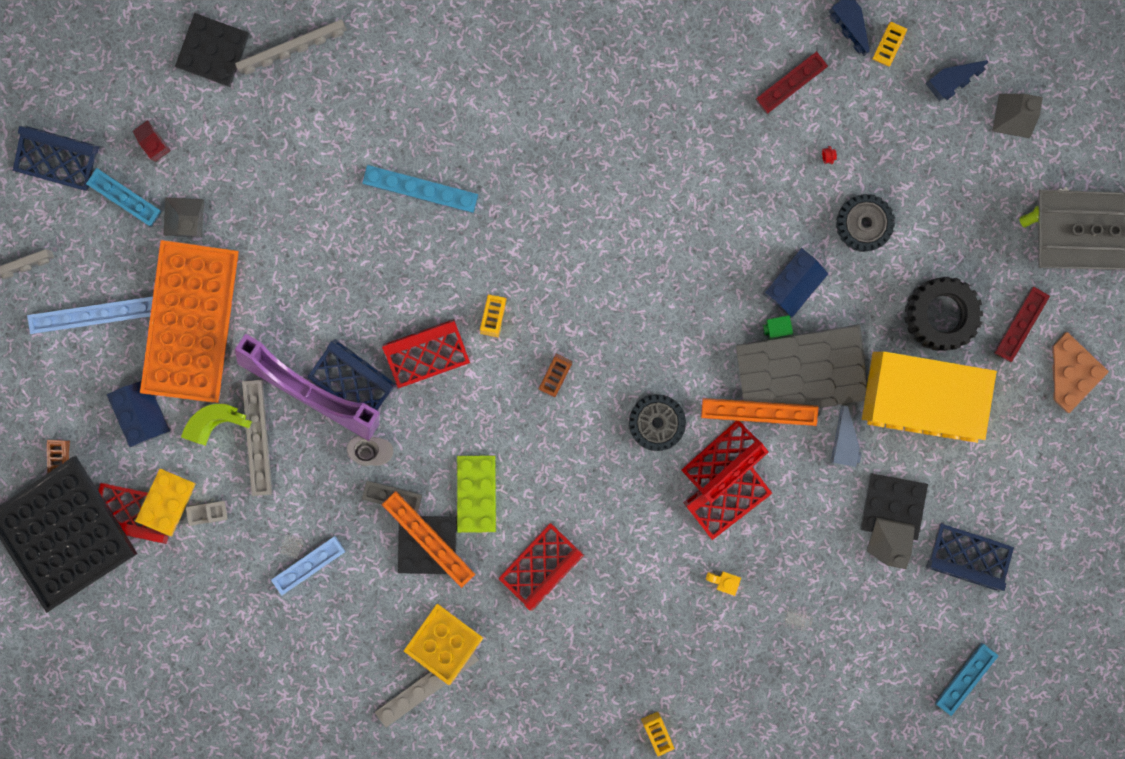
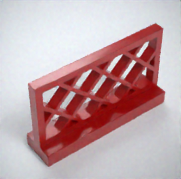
(421, 337)
(732, 469)
(699, 500)
(132, 530)
(549, 581)

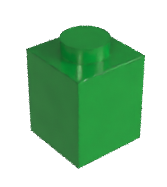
(777, 327)

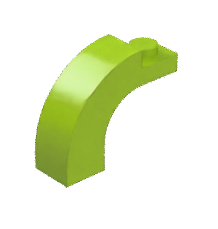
(206, 419)

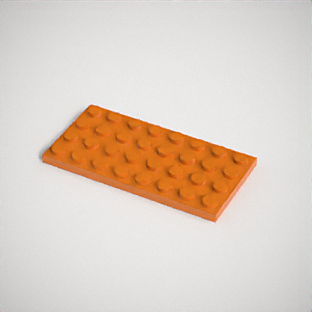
(189, 321)

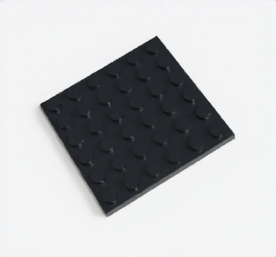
(62, 534)

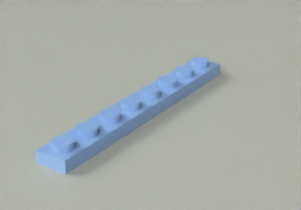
(90, 315)

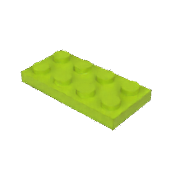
(476, 494)

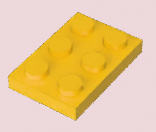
(165, 502)

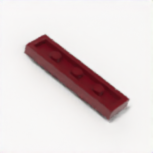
(791, 82)
(1021, 324)

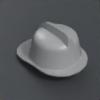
(371, 452)

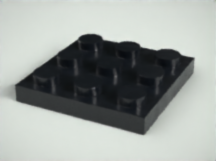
(212, 49)
(894, 501)
(411, 555)

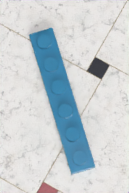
(420, 189)

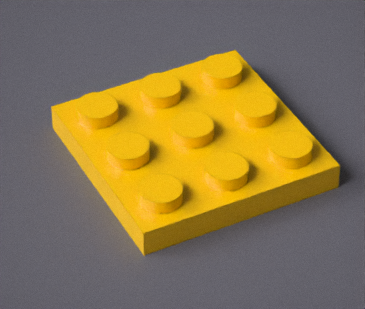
(443, 644)

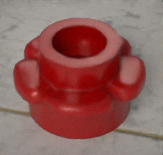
(829, 155)

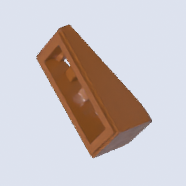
(562, 360)
(65, 444)

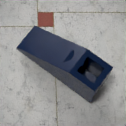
(850, 19)
(950, 78)

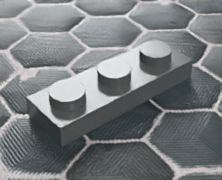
(380, 493)

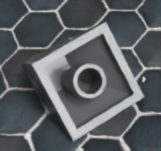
(1017, 114)
(183, 217)
(891, 542)

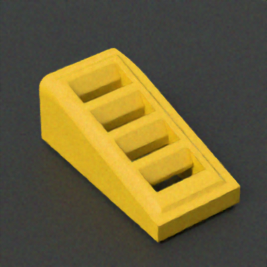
(896, 28)
(489, 331)
(651, 723)

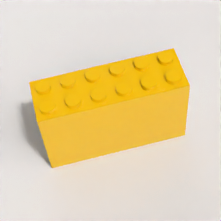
(928, 396)

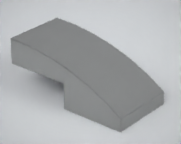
(206, 513)

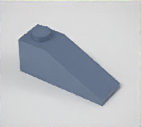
(845, 445)

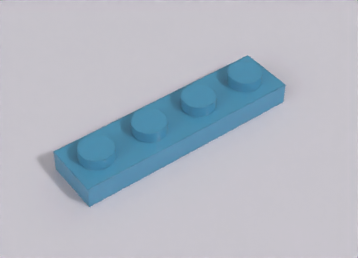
(124, 197)
(966, 679)

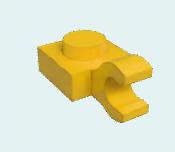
(726, 582)

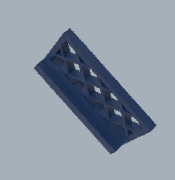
(53, 141)
(356, 364)
(970, 574)

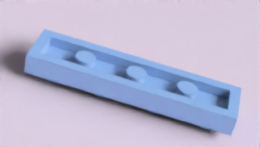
(308, 565)

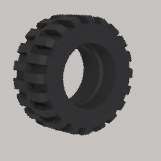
(968, 307)

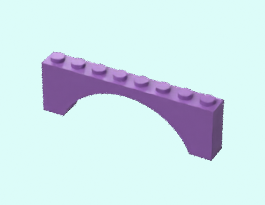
(352, 415)

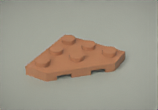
(1073, 372)

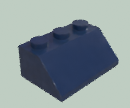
(796, 282)
(137, 414)

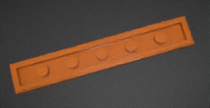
(759, 411)
(428, 539)

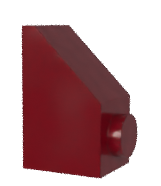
(151, 141)

